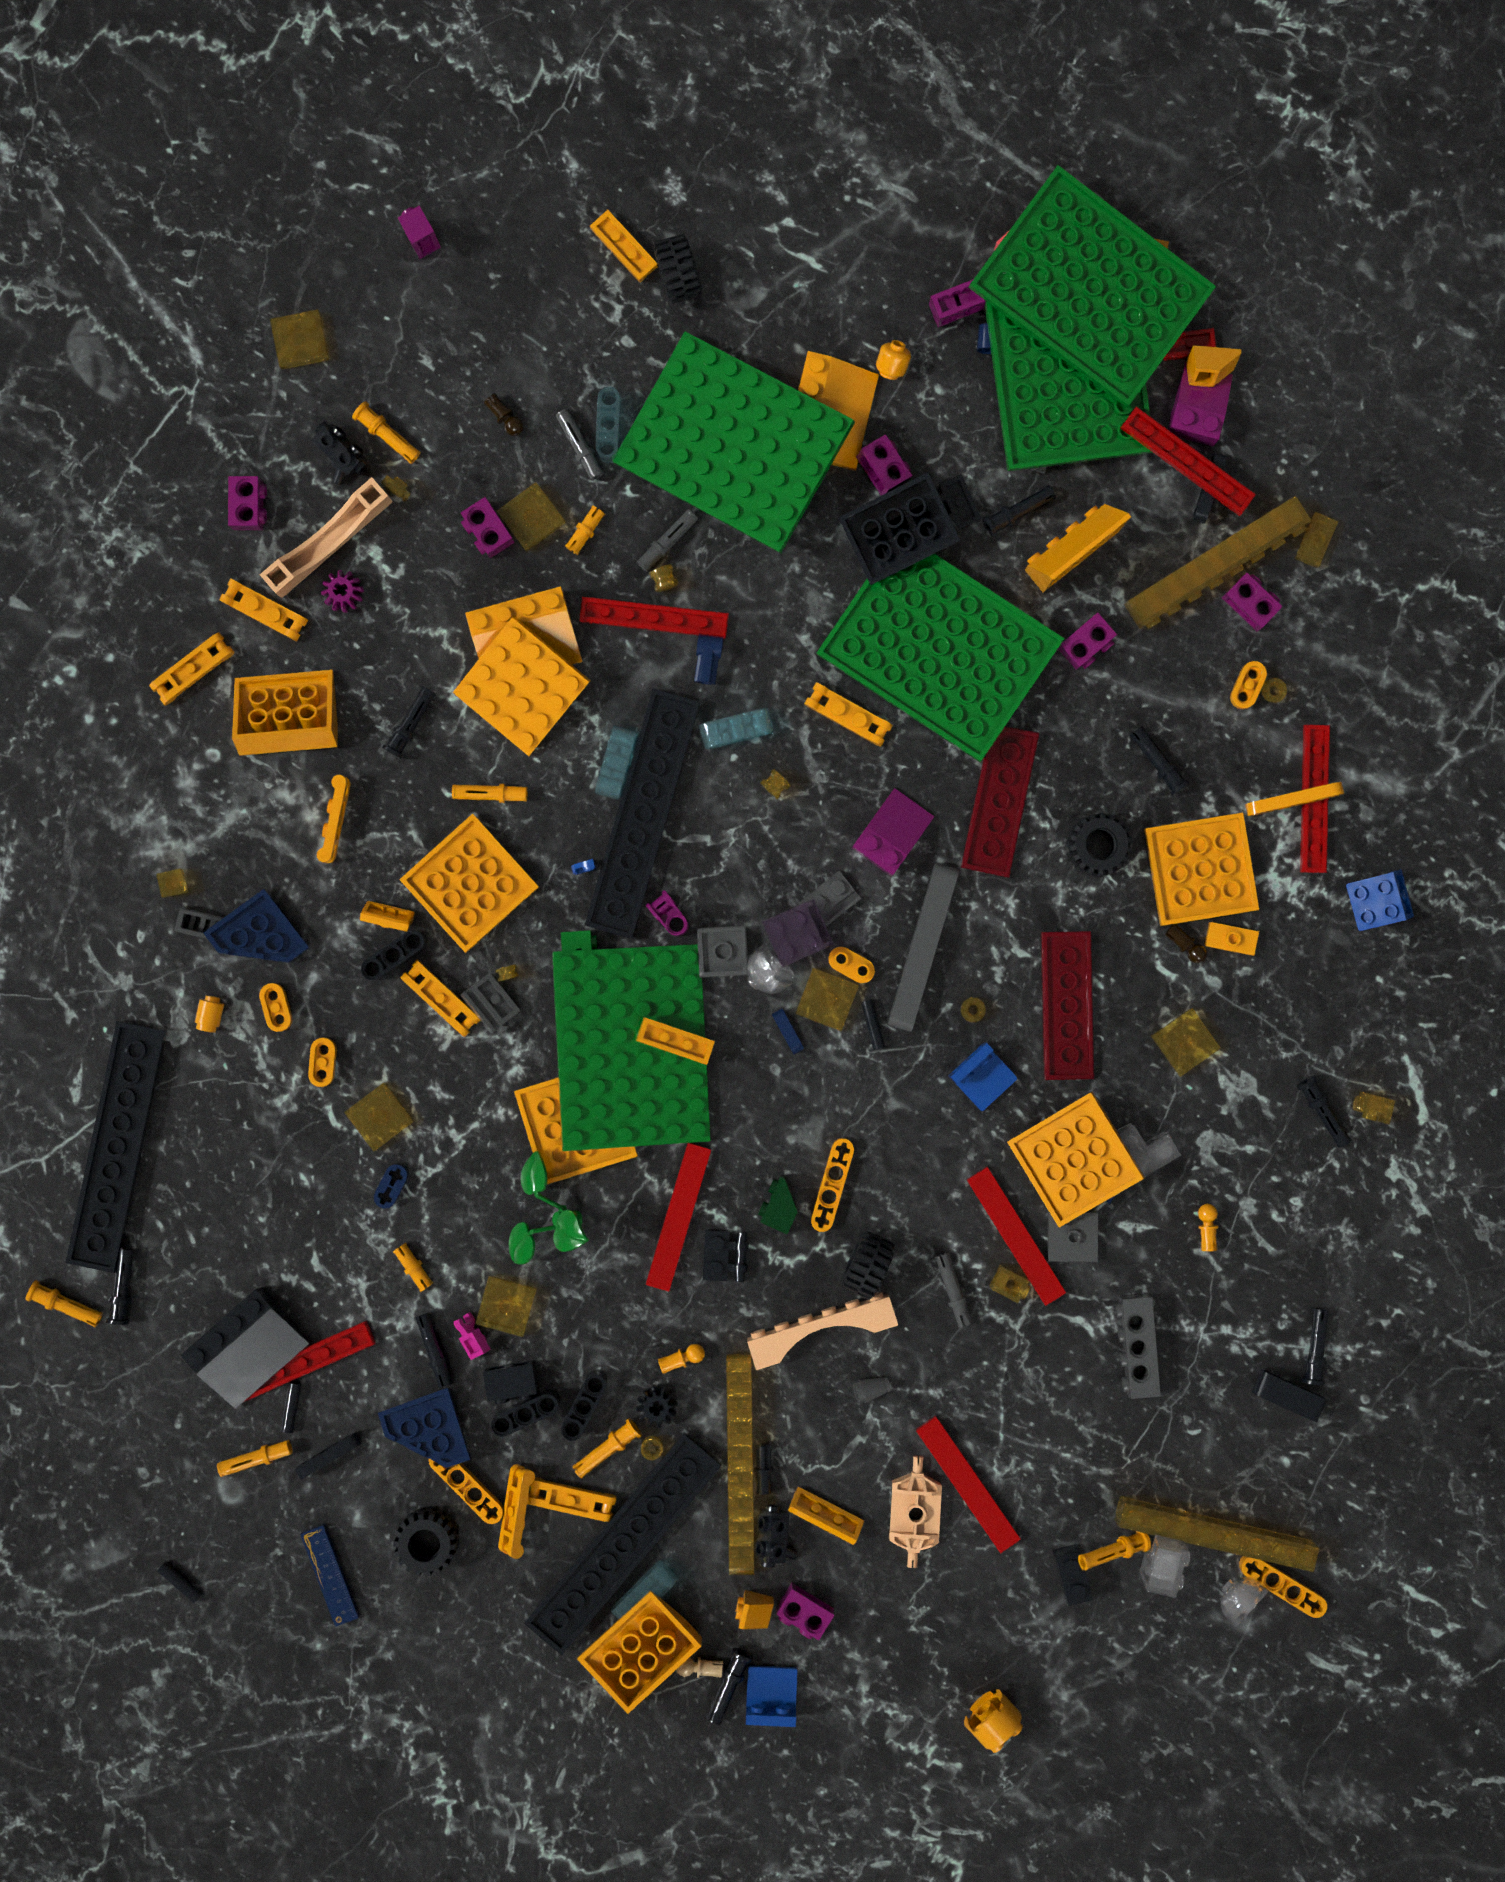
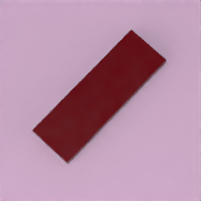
(1000, 803)
(1067, 1005)

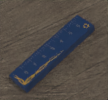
(330, 1575)

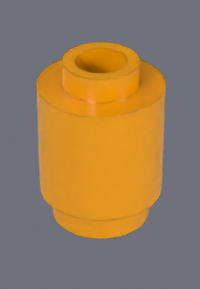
(209, 1014)

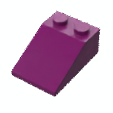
(1199, 410)
(893, 832)

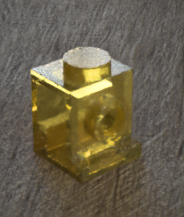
(1374, 1107)
(1015, 1293)

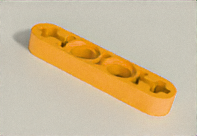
(1294, 799)
(830, 1184)
(462, 1489)
(1282, 1586)

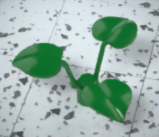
(566, 1223)

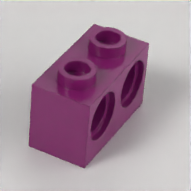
(419, 231)
(955, 304)
(878, 468)
(239, 504)
(489, 526)
(1248, 606)
(1084, 638)
(808, 1607)

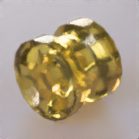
(663, 578)
(775, 784)

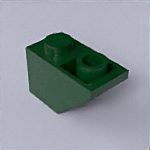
(780, 1209)

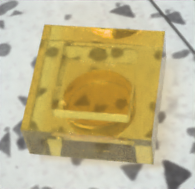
(396, 487)
(172, 883)

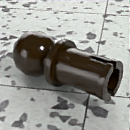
(513, 425)
(1196, 953)

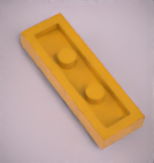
(623, 246)
(675, 1041)
(826, 1515)

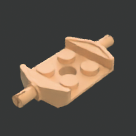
(911, 1492)

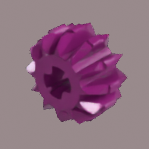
(346, 582)

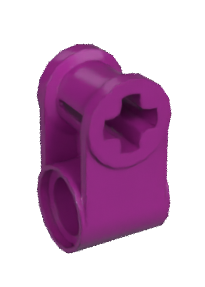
(667, 913)

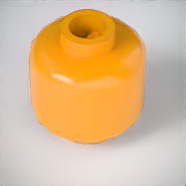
(893, 360)

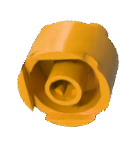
(993, 1720)

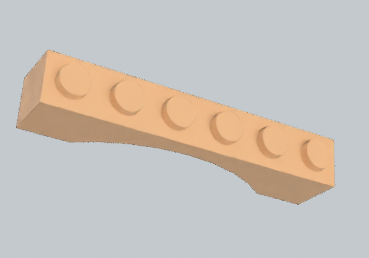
(349, 520)
(771, 1346)

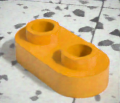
(1248, 686)
(851, 964)
(276, 1007)
(320, 1061)

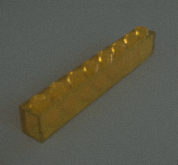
(1218, 562)
(1216, 1534)

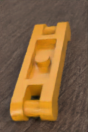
(263, 610)
(191, 668)
(848, 714)
(332, 829)
(440, 998)
(571, 1500)
(514, 1511)

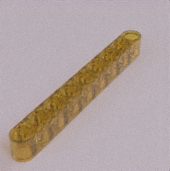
(740, 1464)

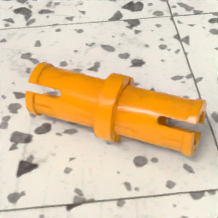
(585, 530)
(413, 1267)

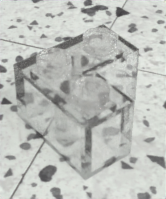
(1149, 1154)
(1164, 1566)

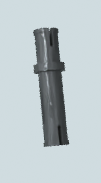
(584, 452)
(665, 542)
(953, 1289)

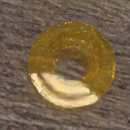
(1281, 687)
(980, 1009)

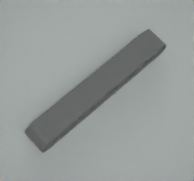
(923, 947)

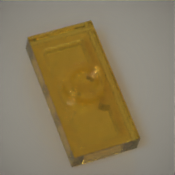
(1316, 540)

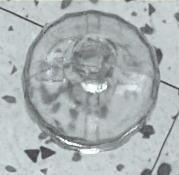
(766, 971)
(1241, 1598)

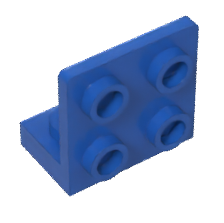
(1380, 900)
(983, 1076)
(771, 1696)

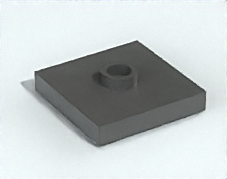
(722, 951)
(1075, 1240)

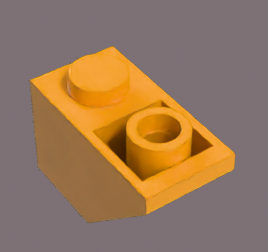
(1210, 364)
(754, 1610)

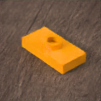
(387, 916)
(1231, 938)

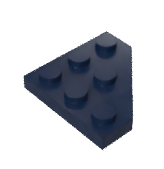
(257, 932)
(428, 1428)

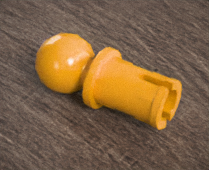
(1208, 1214)
(693, 1354)

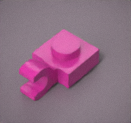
(472, 1339)

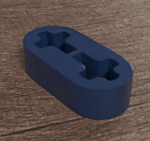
(787, 1031)
(385, 1183)

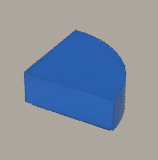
(584, 866)

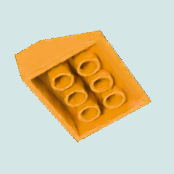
(844, 390)
(1076, 545)
(541, 612)
(285, 712)
(640, 1650)

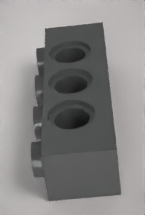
(1148, 1383)

